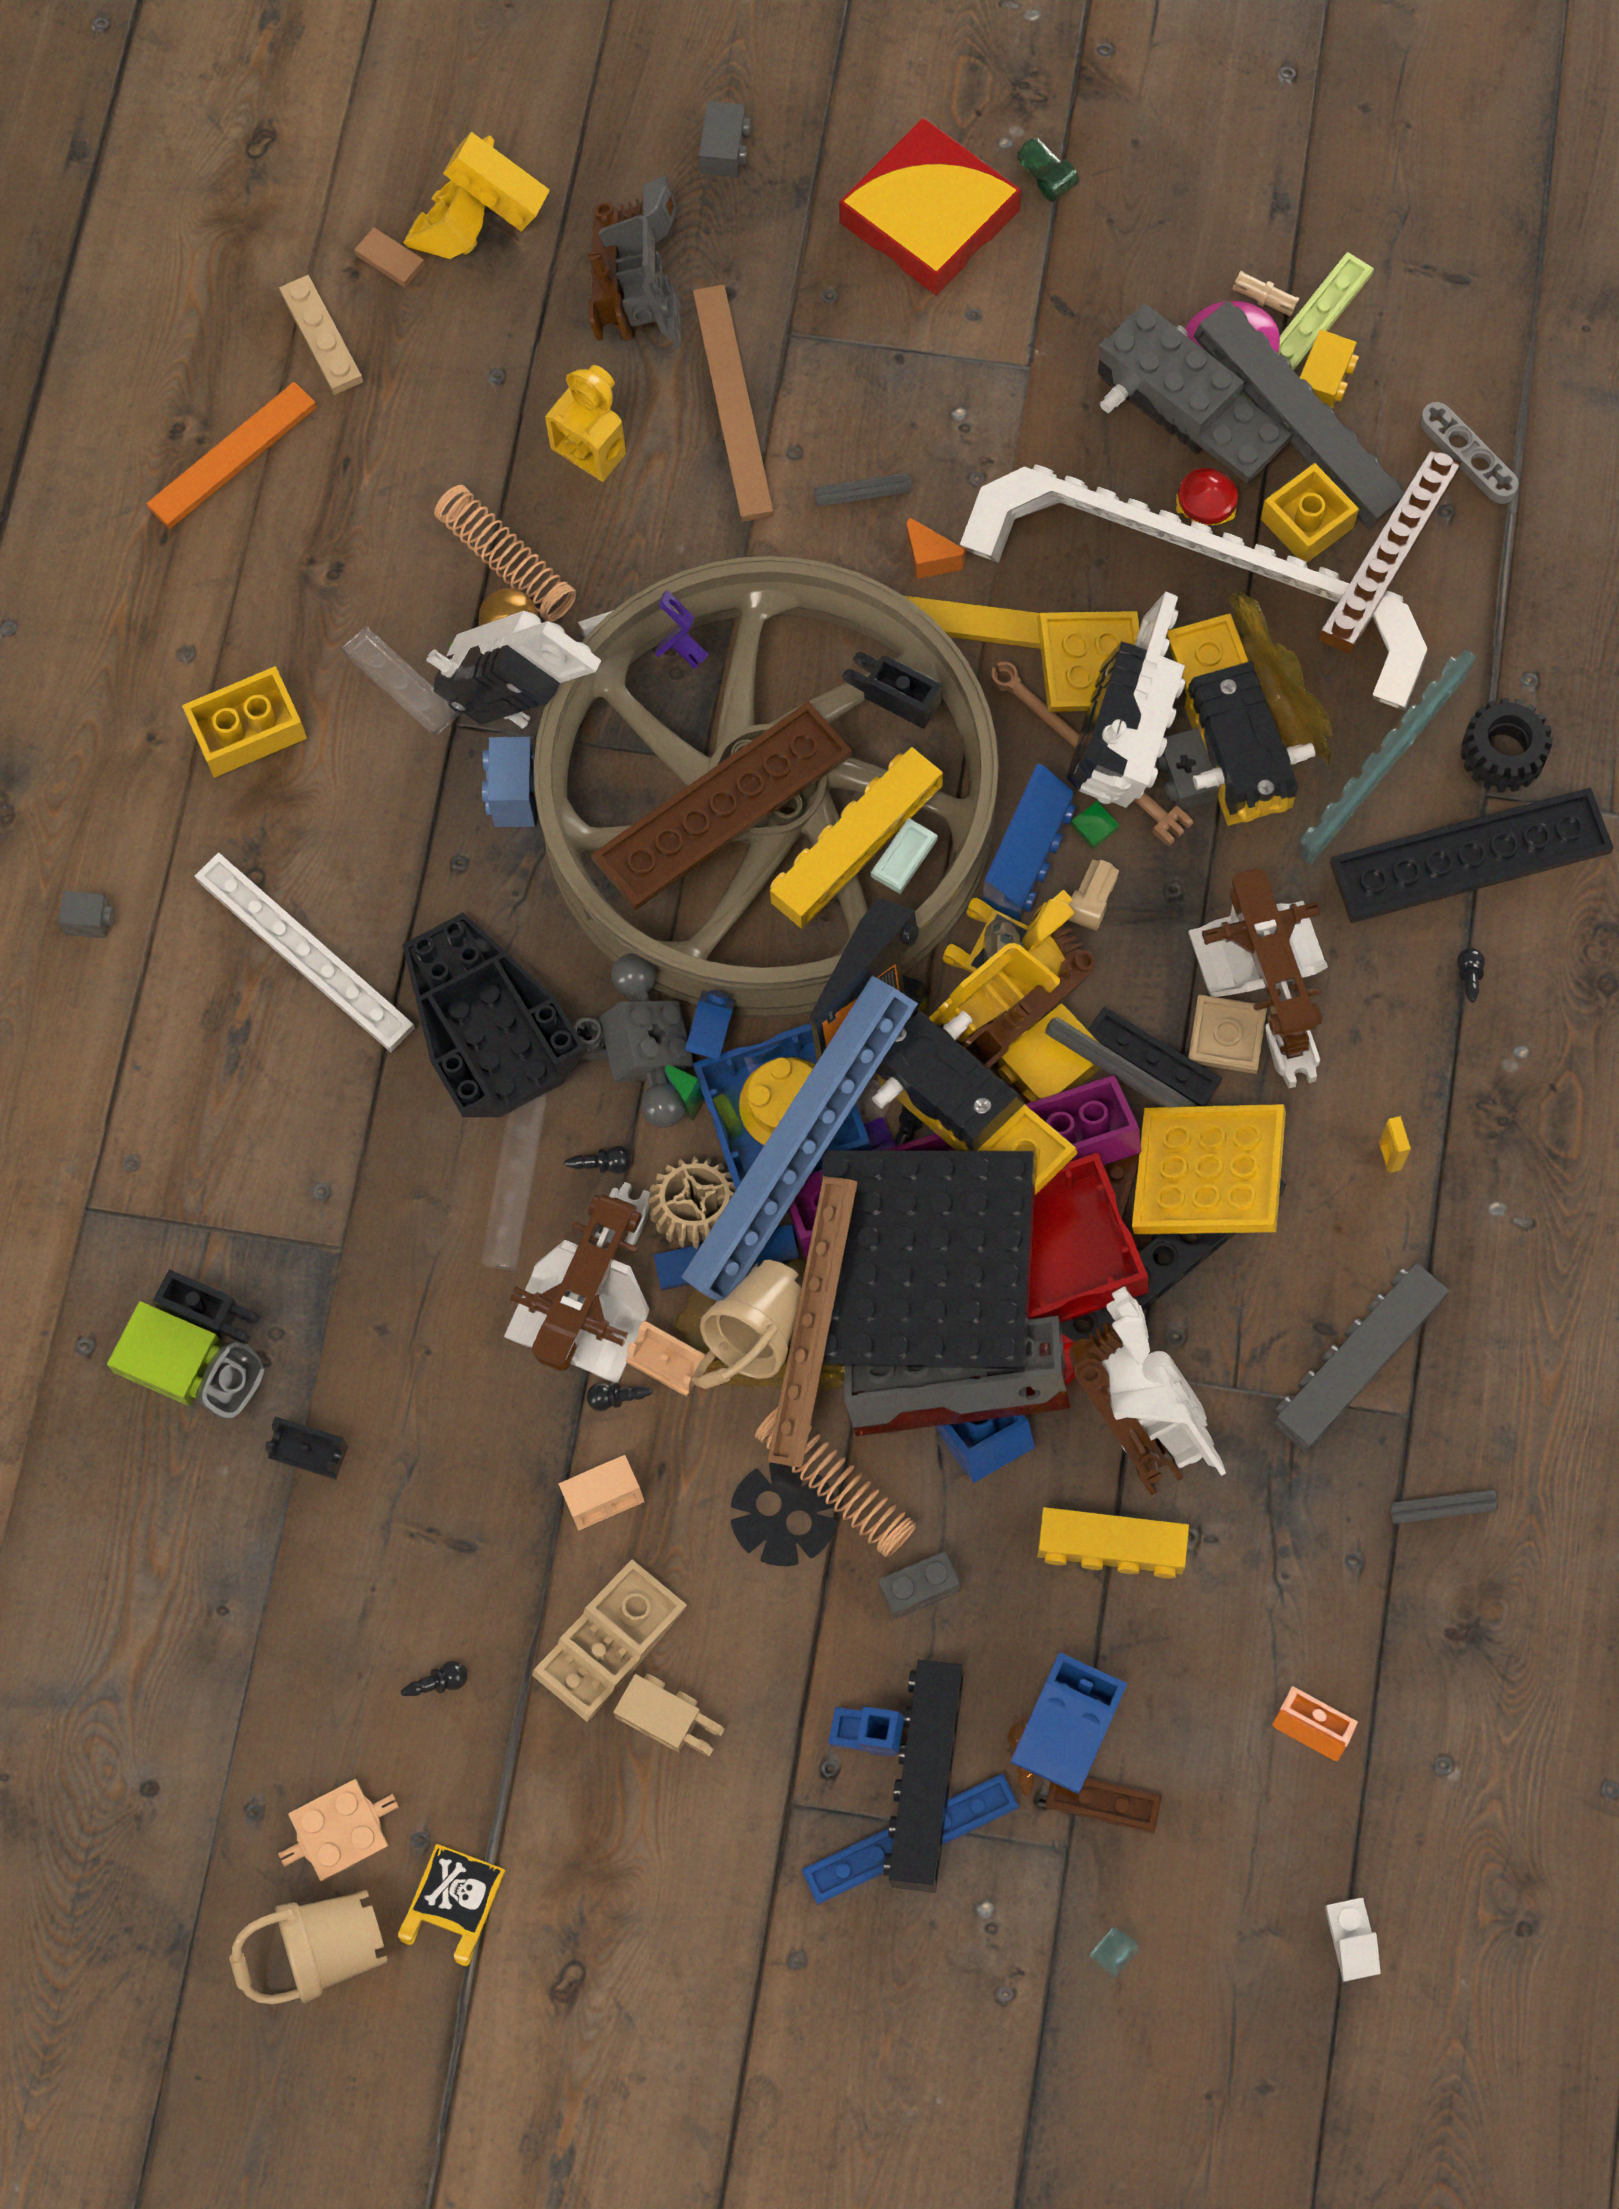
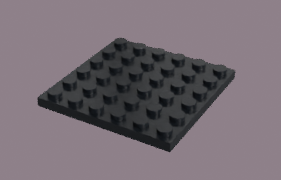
(934, 1259)

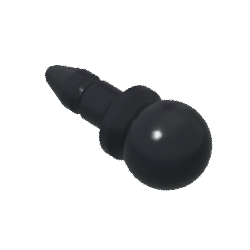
(1471, 970)
(909, 1123)
(615, 1160)
(604, 1396)
(450, 1676)

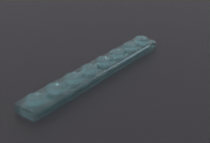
(1378, 765)

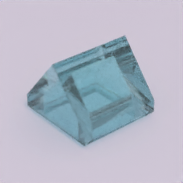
(1114, 1951)

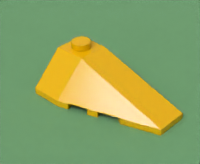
(450, 224)

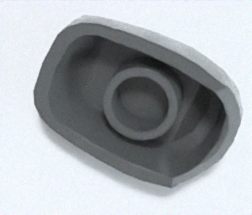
(230, 1380)

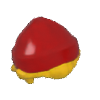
(1207, 497)

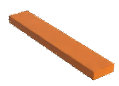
(231, 455)

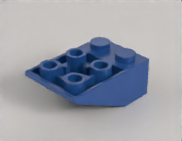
(1068, 1723)

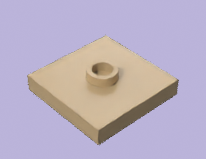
(1227, 1034)

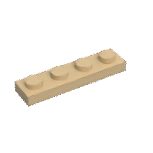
(321, 334)

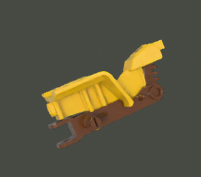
(1019, 983)

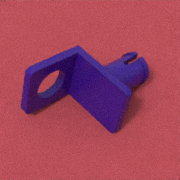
(679, 637)

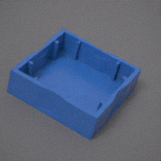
(728, 1078)

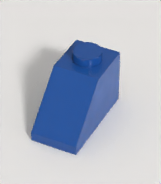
(710, 1024)

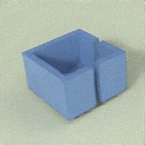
(509, 781)

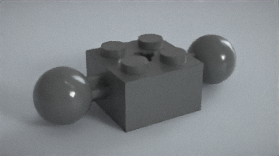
(644, 1039)

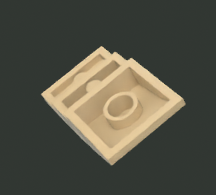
(609, 1640)

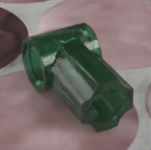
(1052, 175)

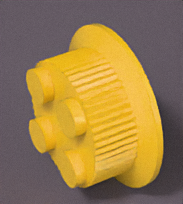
(770, 1093)

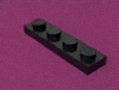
(1154, 1057)

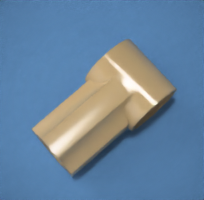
(1091, 898)

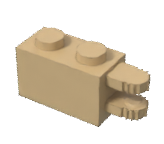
(663, 1715)

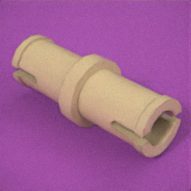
(1265, 294)

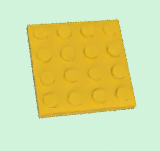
(1209, 1169)

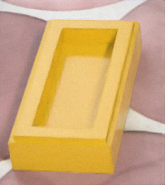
(1394, 1144)

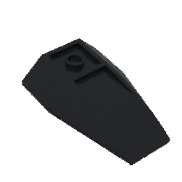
(487, 1021)

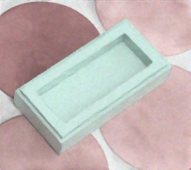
(904, 856)

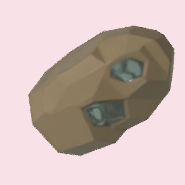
(998, 935)

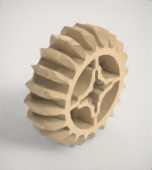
(709, 1188)

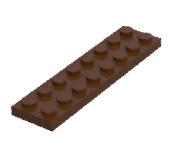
(721, 805)

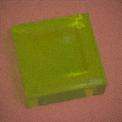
(728, 1116)

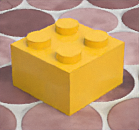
(1309, 513)

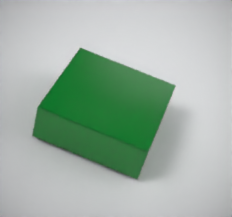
(1095, 825)

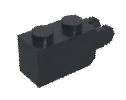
(896, 688)
(203, 1306)

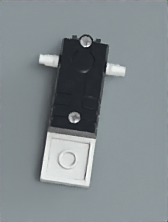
(508, 667)
(1129, 713)

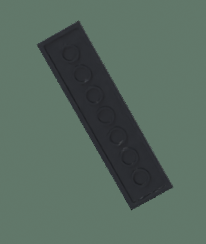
(1471, 855)

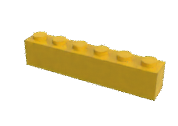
(856, 837)

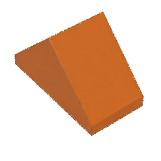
(931, 552)

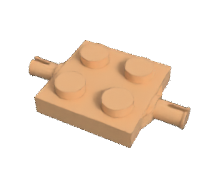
(338, 1830)

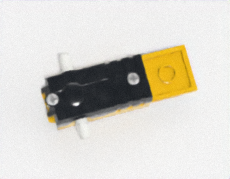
(1234, 722)
(964, 1097)

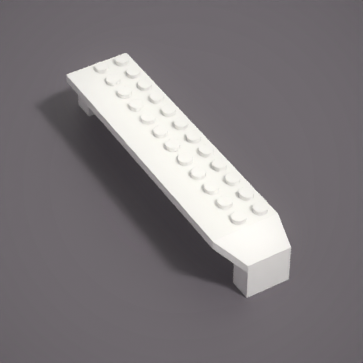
(1038, 488)

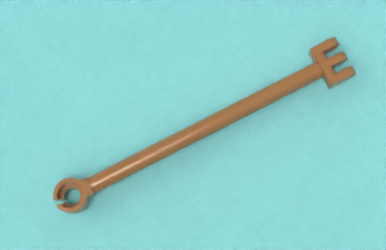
(1165, 820)

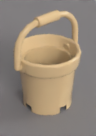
(751, 1326)
(323, 1944)

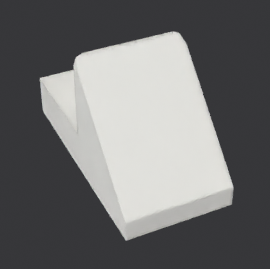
(1353, 1939)

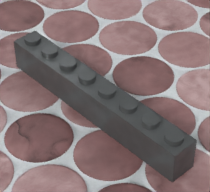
(1292, 404)

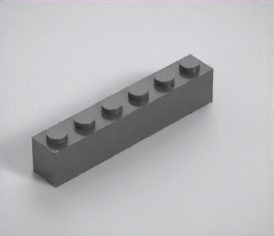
(1360, 1357)

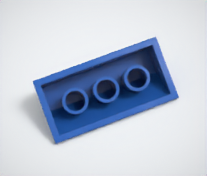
(1028, 844)

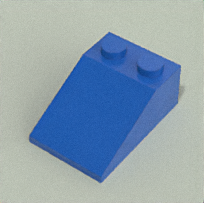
(987, 1444)

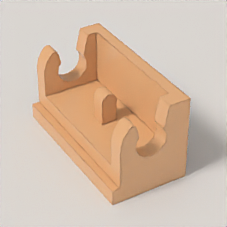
(664, 1358)
(601, 1492)

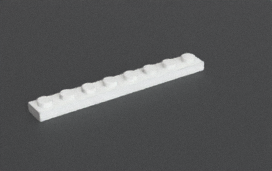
(305, 952)

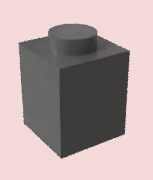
(85, 914)

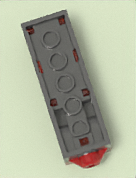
(929, 1397)

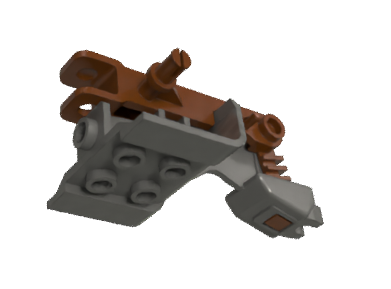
(628, 270)

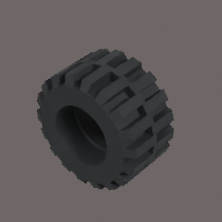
(1512, 721)

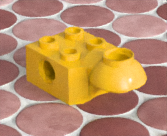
(584, 426)

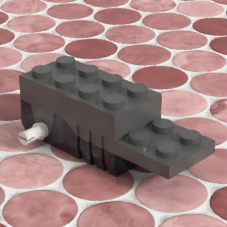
(1187, 393)

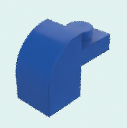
(867, 1730)

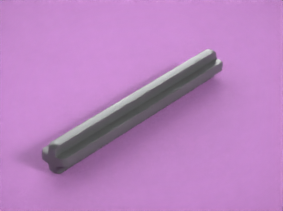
(1115, 1065)

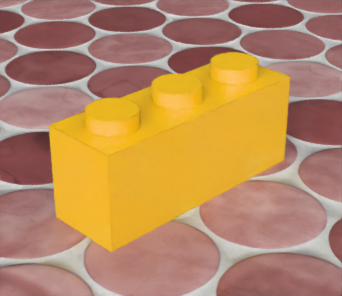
(496, 181)

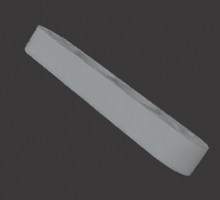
(1474, 449)

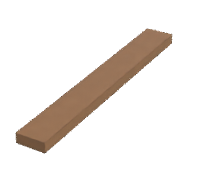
(733, 403)
(812, 1321)

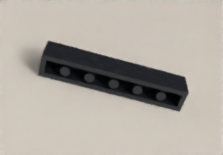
(925, 1777)

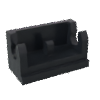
(306, 1448)

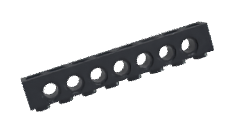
(1160, 1278)

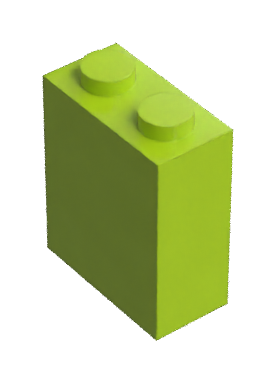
(164, 1353)

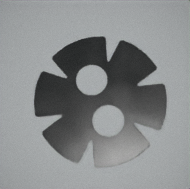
(780, 1543)

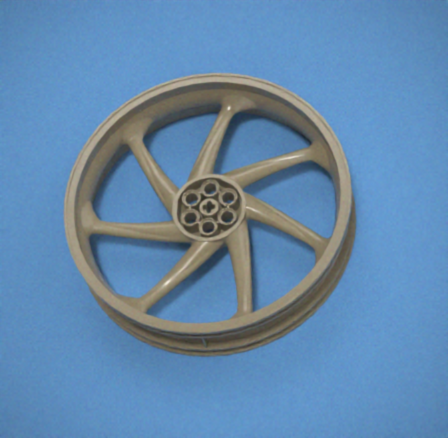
(755, 592)

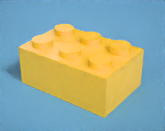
(244, 721)

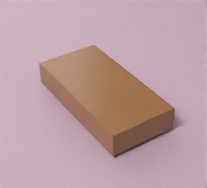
(389, 257)

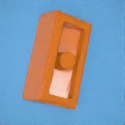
(1314, 1724)

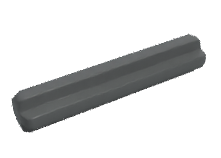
(862, 489)
(1443, 1506)

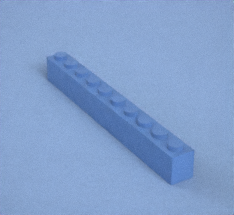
(799, 1139)

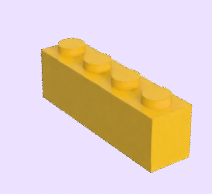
(1113, 1541)

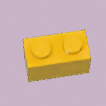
(1327, 366)

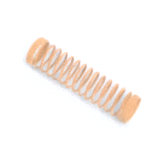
(459, 508)
(894, 1539)

